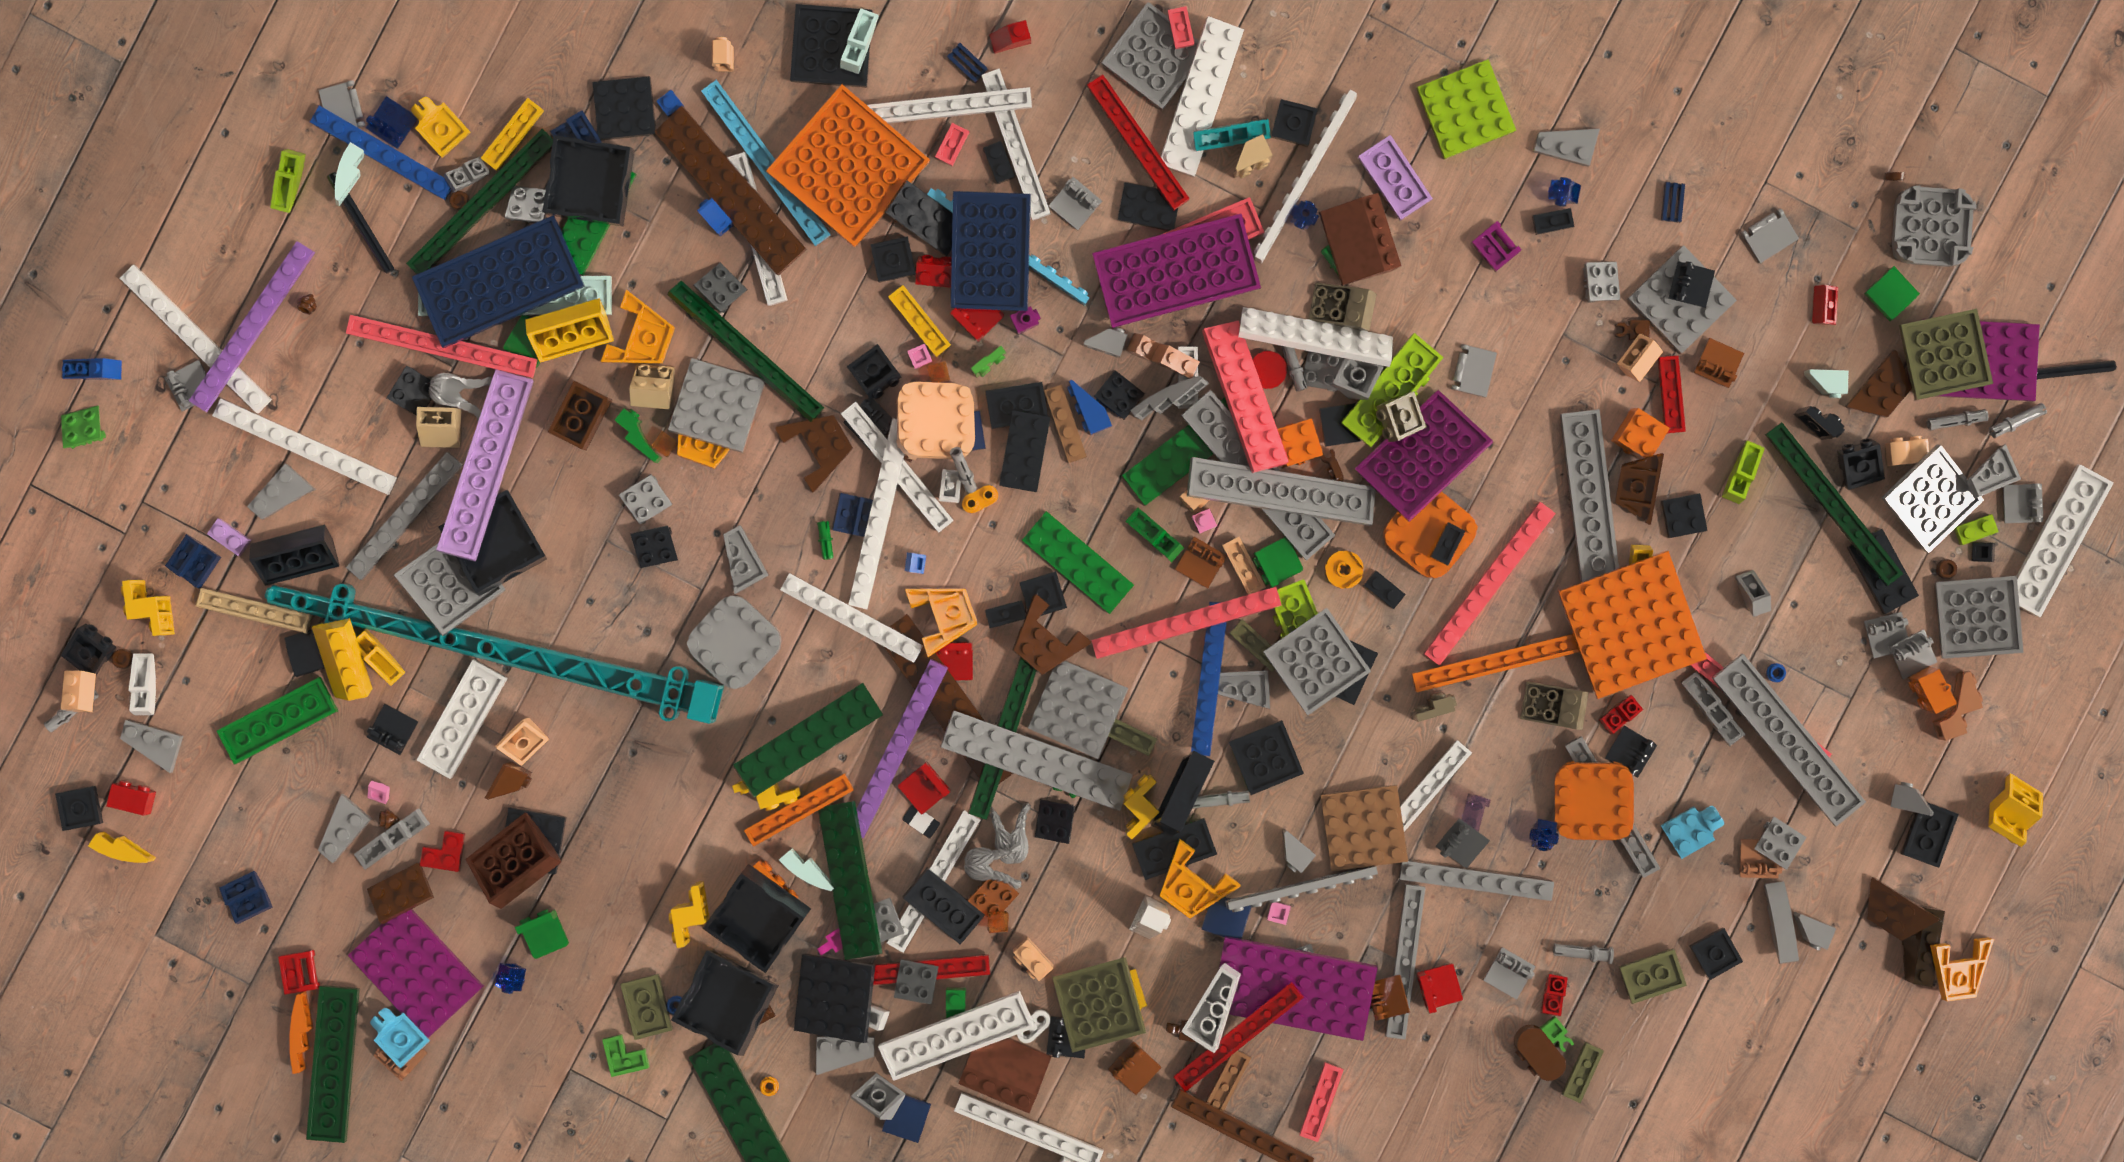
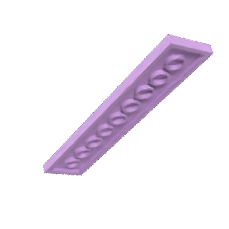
(485, 465)

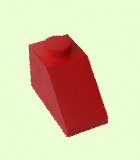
(1010, 37)

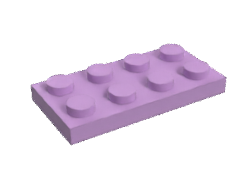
(1395, 177)

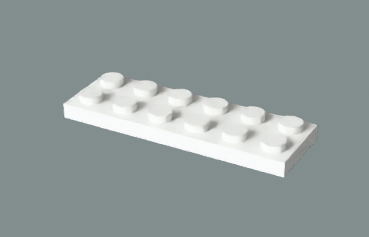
(462, 719)

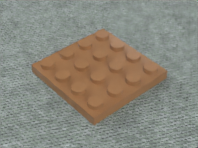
(1364, 828)

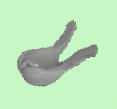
(445, 391)
(1006, 840)
(978, 862)

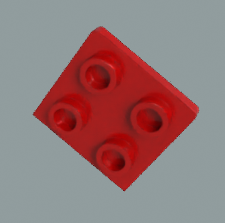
(977, 321)
(958, 659)
(924, 788)
(1439, 987)

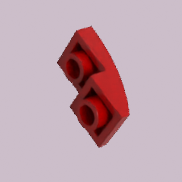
(1621, 714)
(1553, 995)

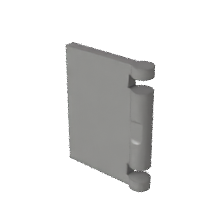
(343, 102)
(1770, 236)
(1474, 371)

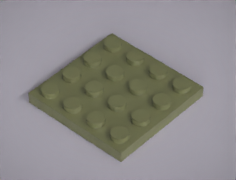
(1945, 354)
(1099, 1004)

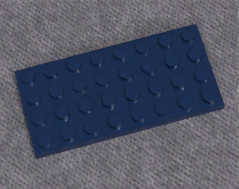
(498, 281)

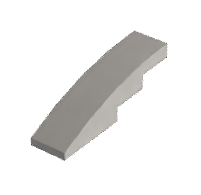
(1175, 394)
(1713, 709)
(391, 839)
(1781, 922)

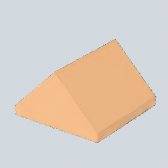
(522, 741)

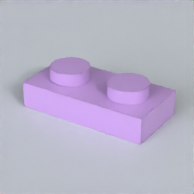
(229, 537)

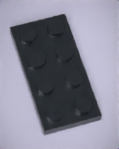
(922, 217)
(1024, 451)
(1888, 596)
(1158, 850)
(943, 905)

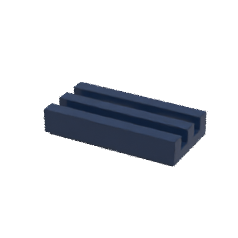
(955, 52)
(1667, 186)

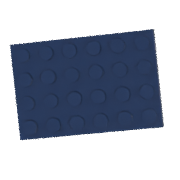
(990, 250)

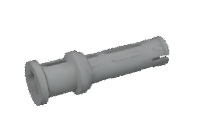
(1593, 953)

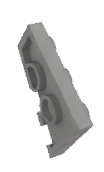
(1570, 145)
(743, 560)
(1246, 687)
(343, 828)
(837, 1053)

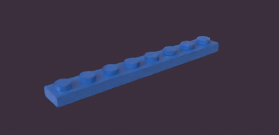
(381, 152)
(1208, 688)

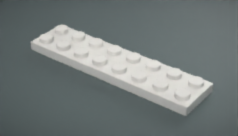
(1201, 94)
(1316, 336)
(2060, 538)
(956, 1035)

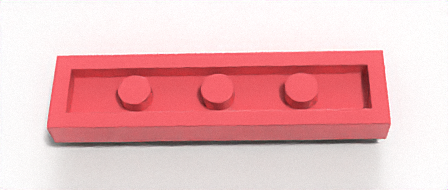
(1321, 1101)

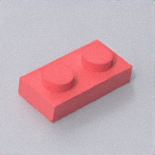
(1180, 27)
(952, 144)

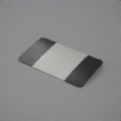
(921, 822)

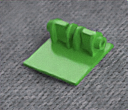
(81, 427)

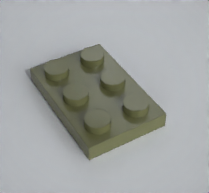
(1652, 976)
(646, 1006)

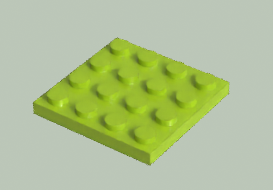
(1466, 109)

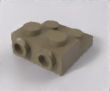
(1400, 417)
(1437, 705)

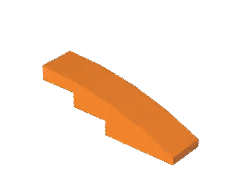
(300, 1024)

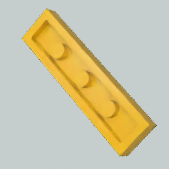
(512, 134)
(919, 321)

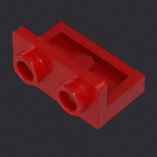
(933, 271)

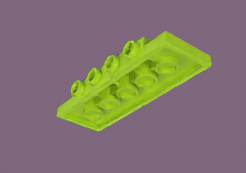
(1406, 374)
(1295, 609)

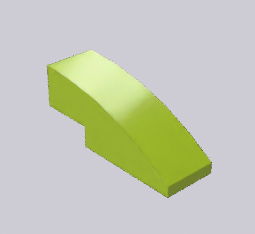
(287, 180)
(1743, 472)

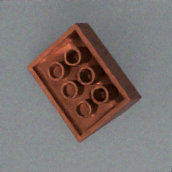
(1360, 239)
(512, 861)
(1006, 1072)

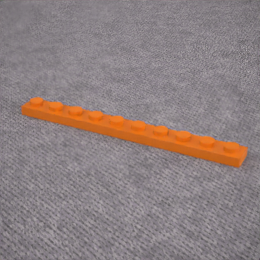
(1495, 662)

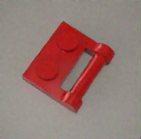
(292, 972)

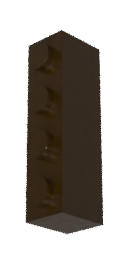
(1917, 956)

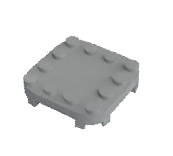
(1932, 226)
(734, 642)

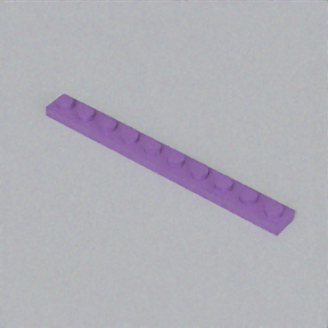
(251, 326)
(899, 743)

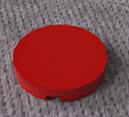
(1270, 369)

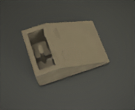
(1342, 306)
(1554, 705)

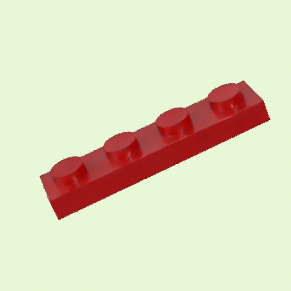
(1671, 393)

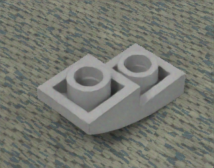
(467, 174)

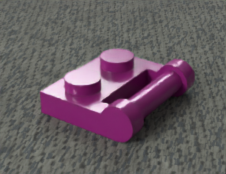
(1490, 248)

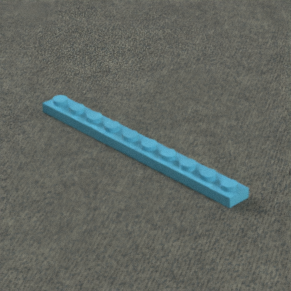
(762, 159)
(1034, 262)

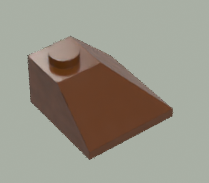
(509, 780)

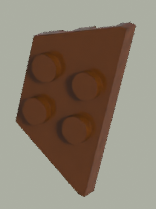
(1883, 389)
(1639, 486)
(1896, 912)

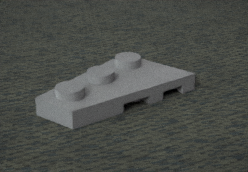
(1994, 473)
(279, 492)
(154, 743)

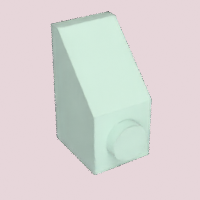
(1829, 381)

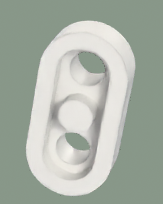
(1038, 1028)

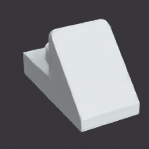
(950, 486)

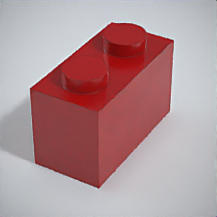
(131, 798)

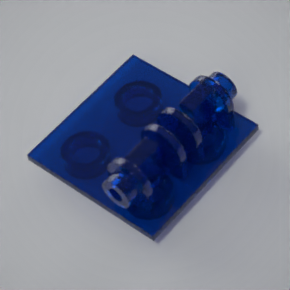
(391, 122)

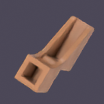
(1162, 355)
(1967, 700)

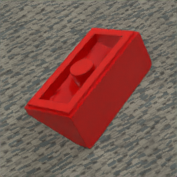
(1825, 305)

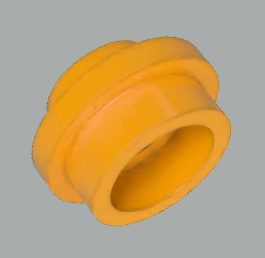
(769, 1092)

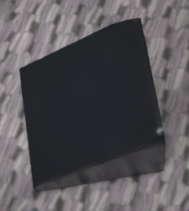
(1983, 552)

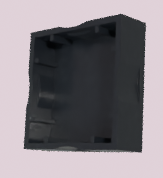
(588, 181)
(505, 548)
(1182, 793)
(756, 918)
(725, 1003)

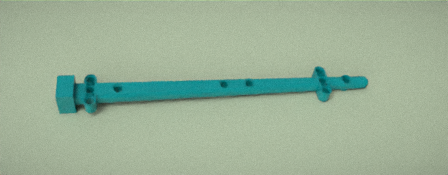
(697, 699)

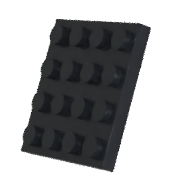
(819, 46)
(834, 998)

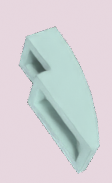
(859, 41)
(347, 172)
(807, 871)

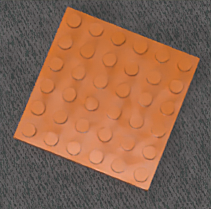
(847, 165)
(1632, 624)

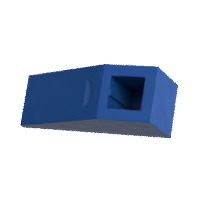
(715, 216)
(92, 369)
(1093, 412)

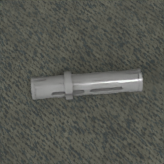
(1295, 370)
(1964, 418)
(2010, 424)
(965, 475)
(62, 717)
(1222, 799)

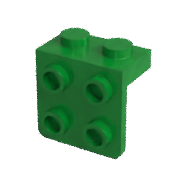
(1277, 562)
(543, 933)

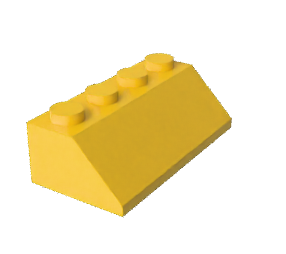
(569, 330)
(342, 659)

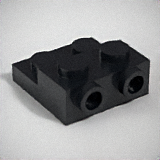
(874, 372)
(1824, 426)
(1861, 463)
(88, 649)

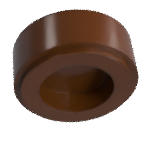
(1894, 176)
(458, 199)
(1946, 569)
(122, 658)

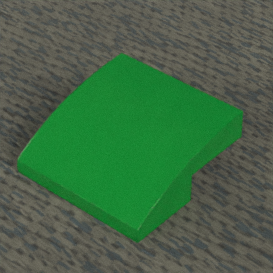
(1892, 293)
(519, 342)

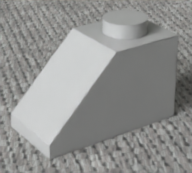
(1108, 342)
(1754, 593)
(1910, 799)
(1296, 853)
(1814, 931)

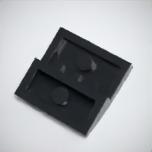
(1333, 431)
(303, 653)

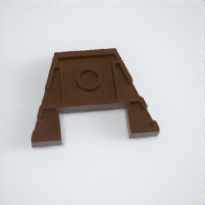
(825, 441)
(1041, 647)

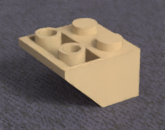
(1253, 155)
(652, 386)
(439, 427)

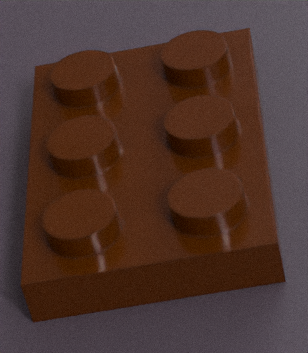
(400, 893)

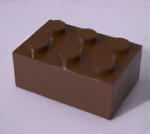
(579, 415)

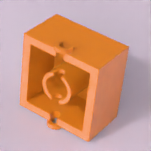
(1640, 434)
(1300, 442)
(1931, 690)

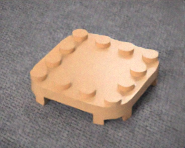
(934, 420)

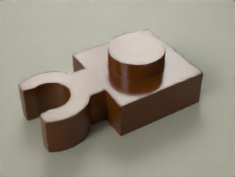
(1634, 329)

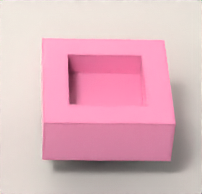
(919, 356)
(1204, 521)
(378, 792)
(1278, 912)

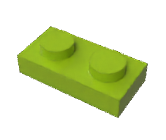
(1976, 529)

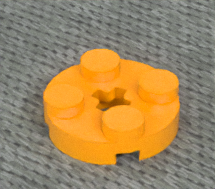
(1342, 580)

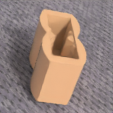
(722, 55)
(1906, 452)

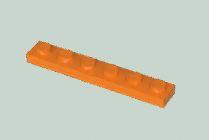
(799, 810)

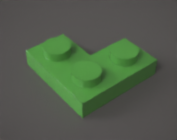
(984, 364)
(620, 1060)

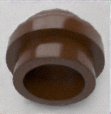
(307, 304)
(387, 819)

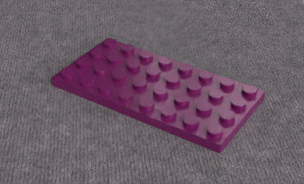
(1176, 270)
(1333, 988)

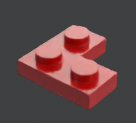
(449, 856)

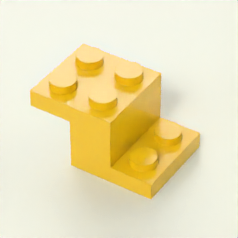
(140, 607)
(771, 797)
(1140, 805)
(2015, 810)
(689, 914)

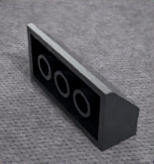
(294, 555)

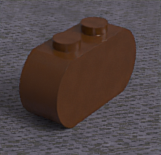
(1539, 1053)

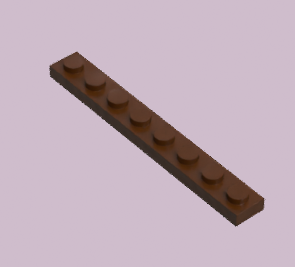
(1237, 1129)

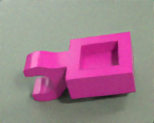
(834, 942)

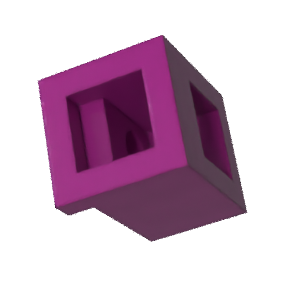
(1022, 326)

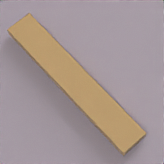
(253, 610)

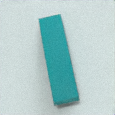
(1230, 134)

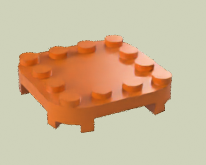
(1417, 539)
(1594, 801)

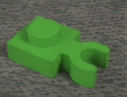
(1555, 1032)

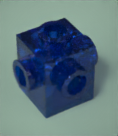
(1564, 191)
(1301, 221)
(1544, 835)
(510, 977)

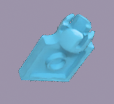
(1692, 829)
(398, 1036)

